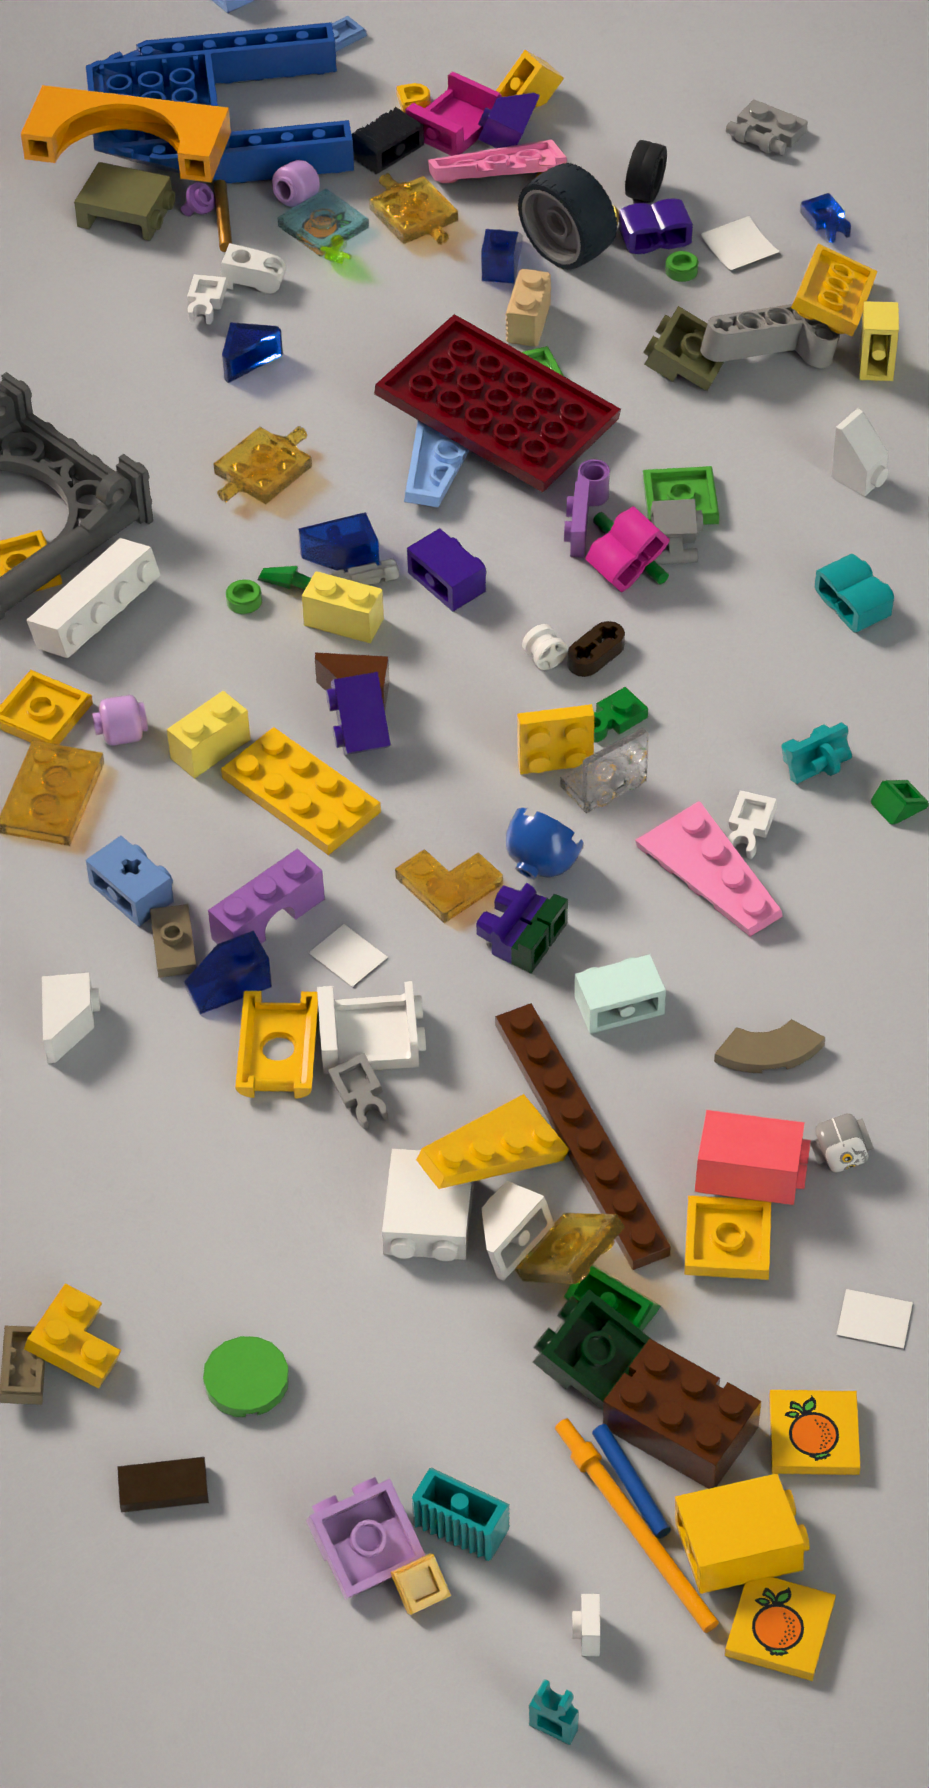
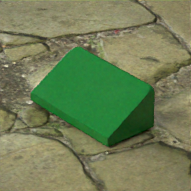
(621, 1297)

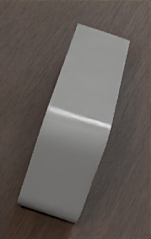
(768, 332)

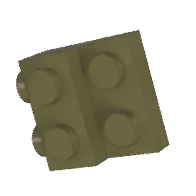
(679, 350)

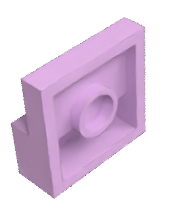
(364, 1536)

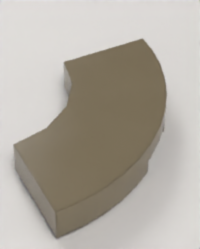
(769, 1050)

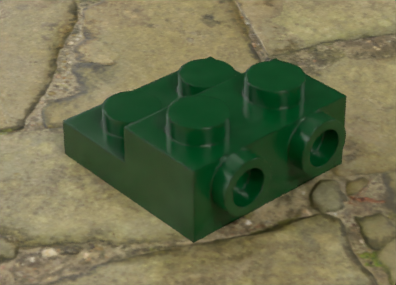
(589, 1347)

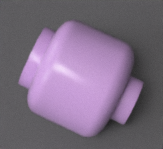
(295, 183)
(120, 720)

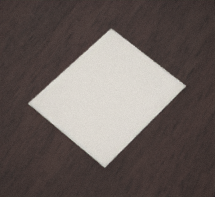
(348, 955)
(874, 1318)

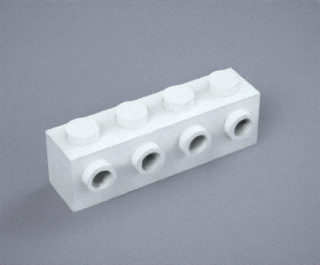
(93, 598)

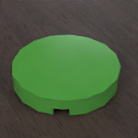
(246, 1376)

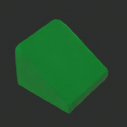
(898, 800)

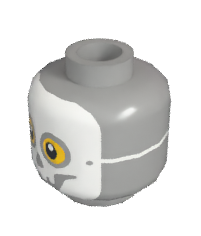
(841, 1143)

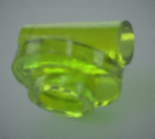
(336, 252)

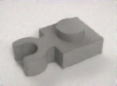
(358, 1086)

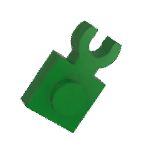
(618, 712)

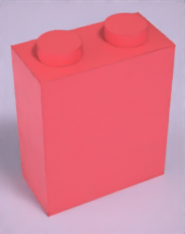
(752, 1157)

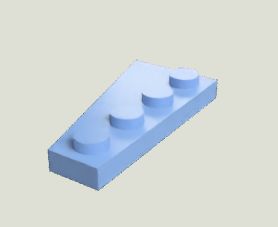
(432, 466)

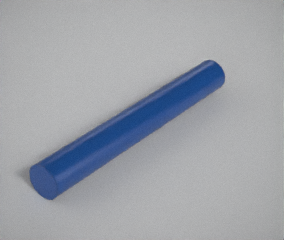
(631, 1481)

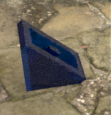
(249, 348)

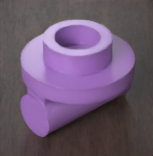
(199, 199)

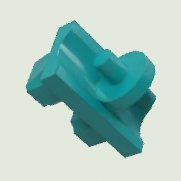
(818, 753)

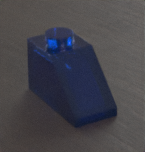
(500, 255)
(340, 543)
(228, 972)

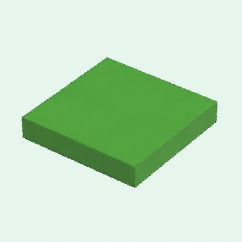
(683, 484)

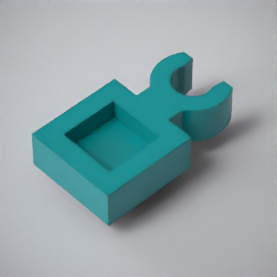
(554, 1713)

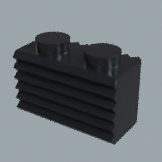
(387, 140)

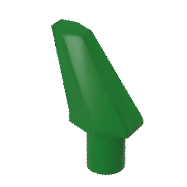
(284, 577)

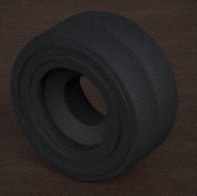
(646, 171)

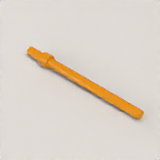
(588, 1460)

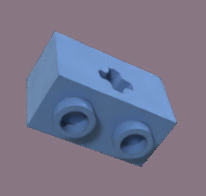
(130, 880)

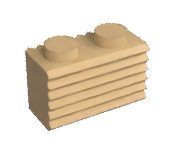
(528, 307)

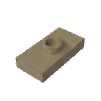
(173, 940)
(20, 1370)

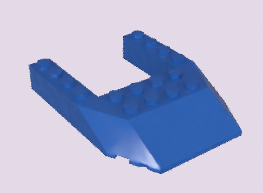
(187, 72)

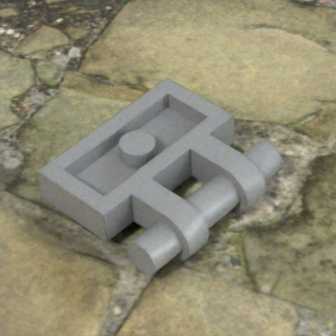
(767, 127)

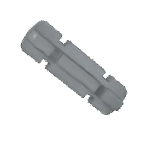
(370, 573)

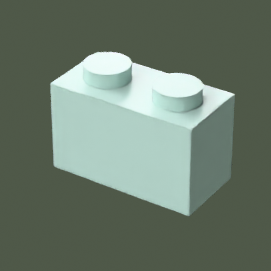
(619, 993)

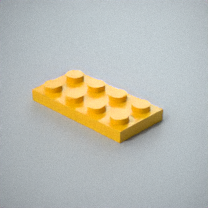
(834, 290)
(301, 790)

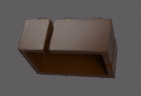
(681, 1414)

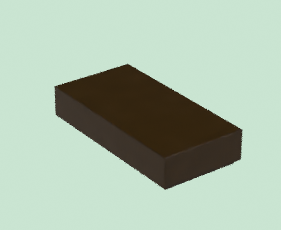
(162, 1484)

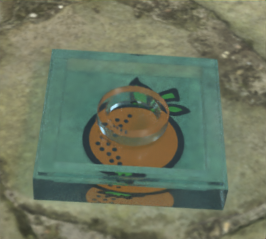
(320, 219)

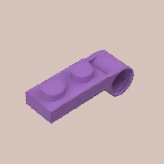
(590, 490)

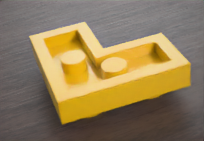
(63, 1338)

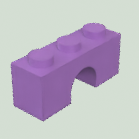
(289, 885)

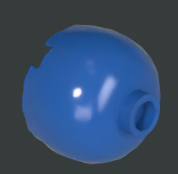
(540, 845)

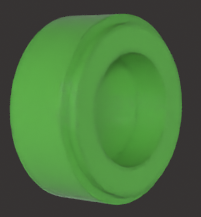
(681, 266)
(243, 596)

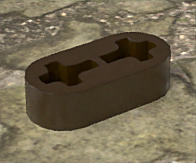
(600, 652)

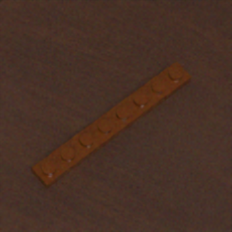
(583, 1135)

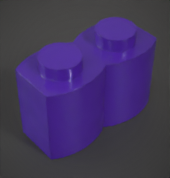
(655, 226)

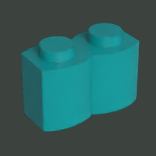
(854, 592)

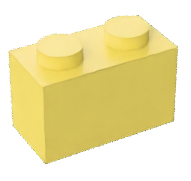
(878, 341)
(343, 607)
(208, 734)

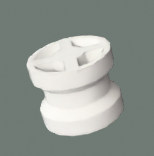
(544, 647)

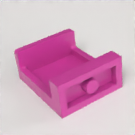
(454, 116)

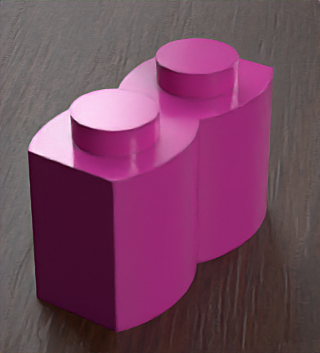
(627, 548)

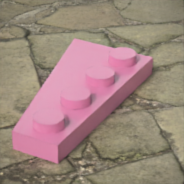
(497, 162)
(711, 867)

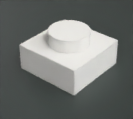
(587, 1624)

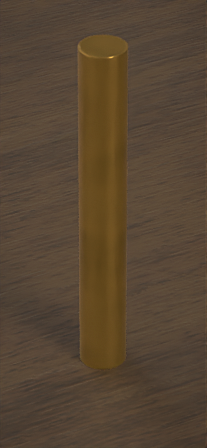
(222, 213)

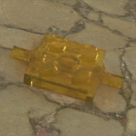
(413, 209)
(262, 465)

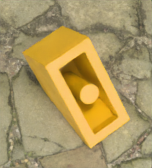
(531, 75)

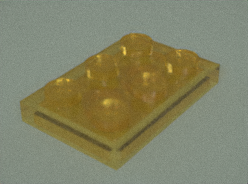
(51, 792)

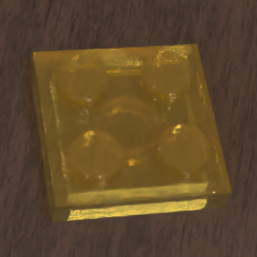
(570, 1248)

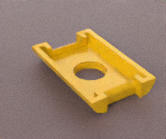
(272, 1020)

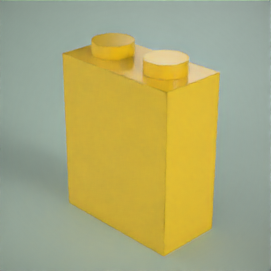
(740, 1533)

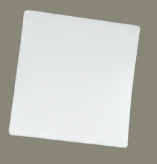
(738, 243)

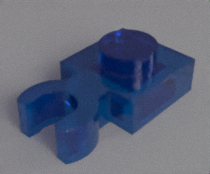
(826, 214)

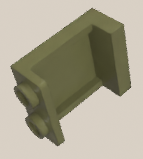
(126, 197)

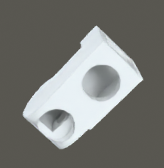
(252, 269)

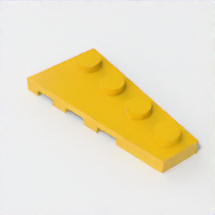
(493, 1145)

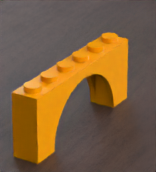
(68, 115)

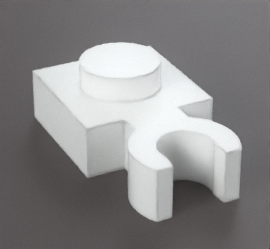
(205, 295)
(751, 818)

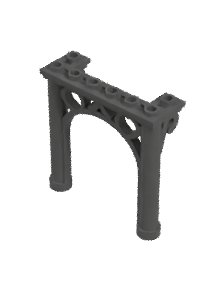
(122, 492)

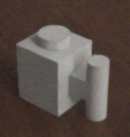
(680, 524)

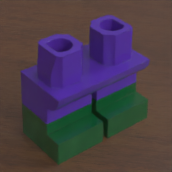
(525, 928)

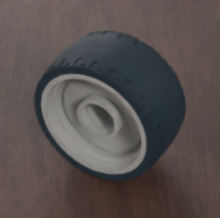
(567, 216)

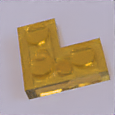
(447, 891)

